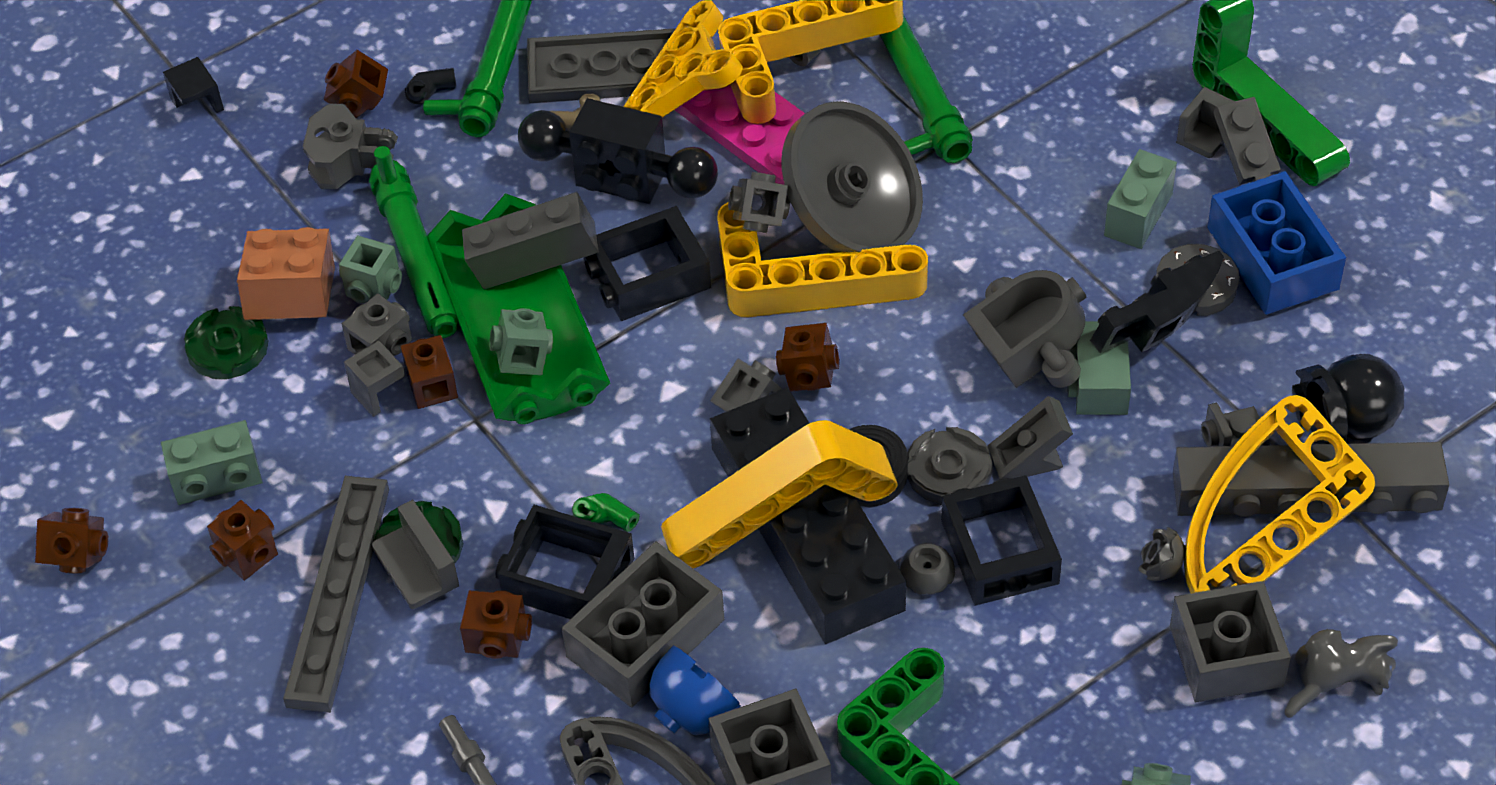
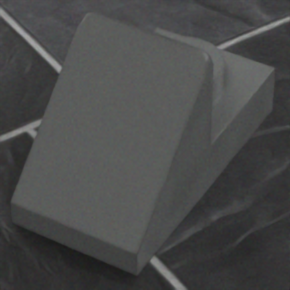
(1032, 442)

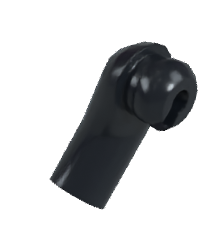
(425, 84)

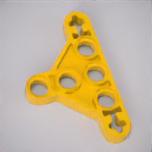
(686, 64)

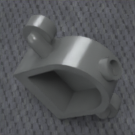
(1032, 326)

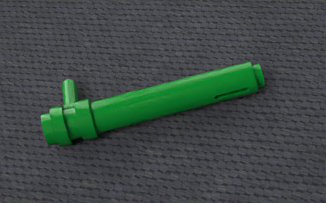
(485, 94)
(941, 120)
(398, 204)

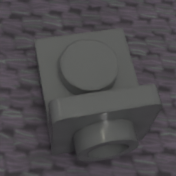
(744, 385)
(1228, 428)

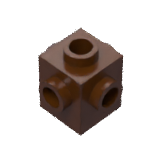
(356, 83)
(807, 357)
(242, 539)
(71, 540)
(495, 624)

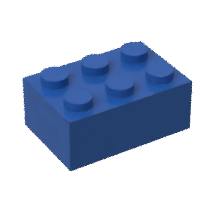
(1276, 242)

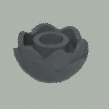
(1162, 555)
(927, 580)

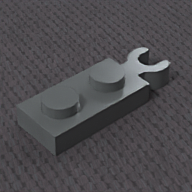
(1246, 140)

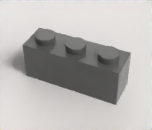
(530, 240)

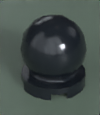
(1355, 395)

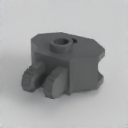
(344, 146)

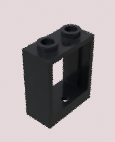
(659, 288)
(543, 524)
(1007, 575)

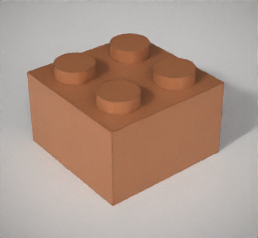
(286, 274)

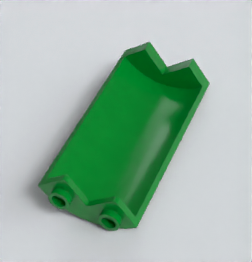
(572, 369)

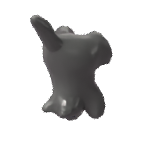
(1331, 662)

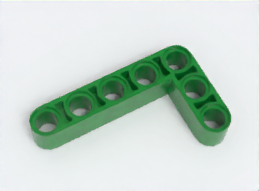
(1223, 67)
(885, 724)

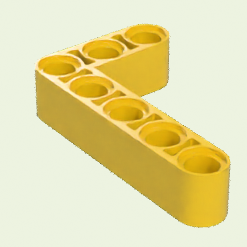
(792, 31)
(813, 280)
(773, 483)

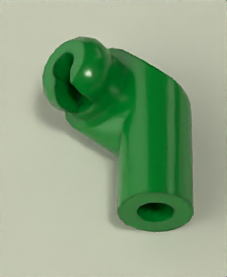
(605, 508)

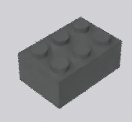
(639, 619)

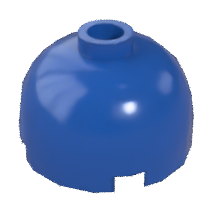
(687, 694)

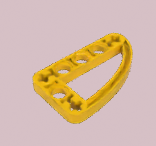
(1330, 474)

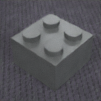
(1229, 641)
(769, 744)

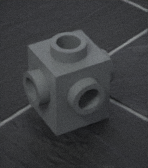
(774, 202)
(377, 322)

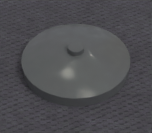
(851, 178)

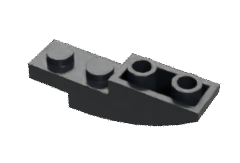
(1161, 310)

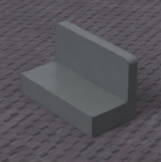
(416, 558)

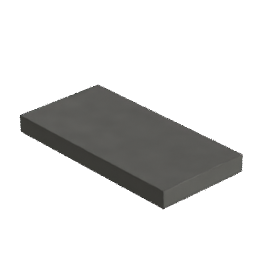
(591, 64)

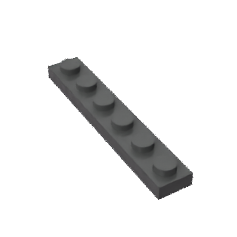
(336, 595)

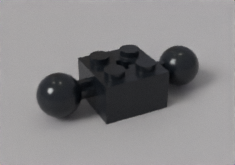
(618, 152)

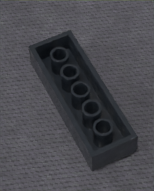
(822, 540)

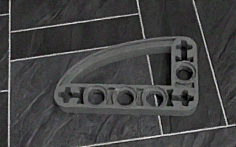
(626, 734)

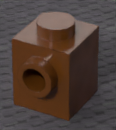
(429, 371)

